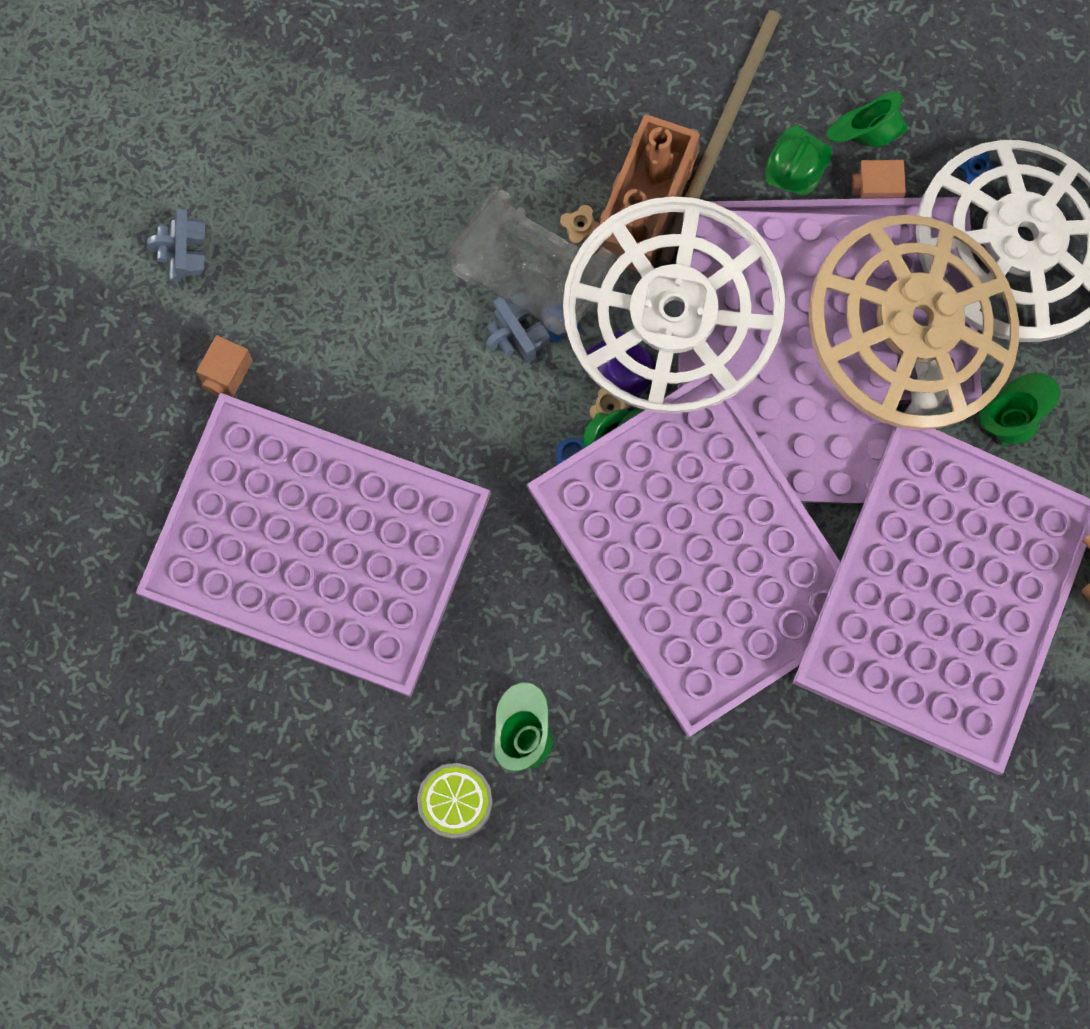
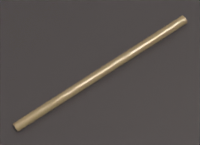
(724, 124)

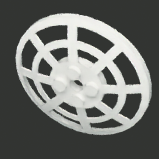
(1002, 237)
(674, 283)

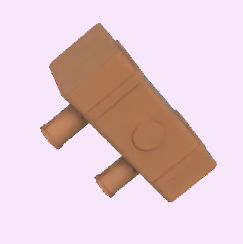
(654, 168)

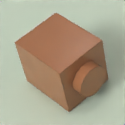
(879, 179)
(223, 367)

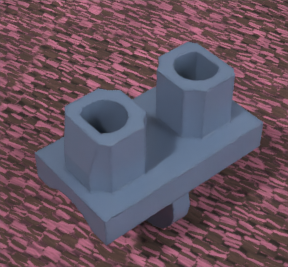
(182, 231)
(526, 341)

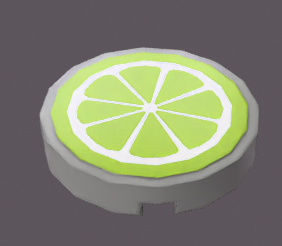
(455, 801)

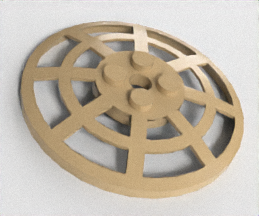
(903, 333)

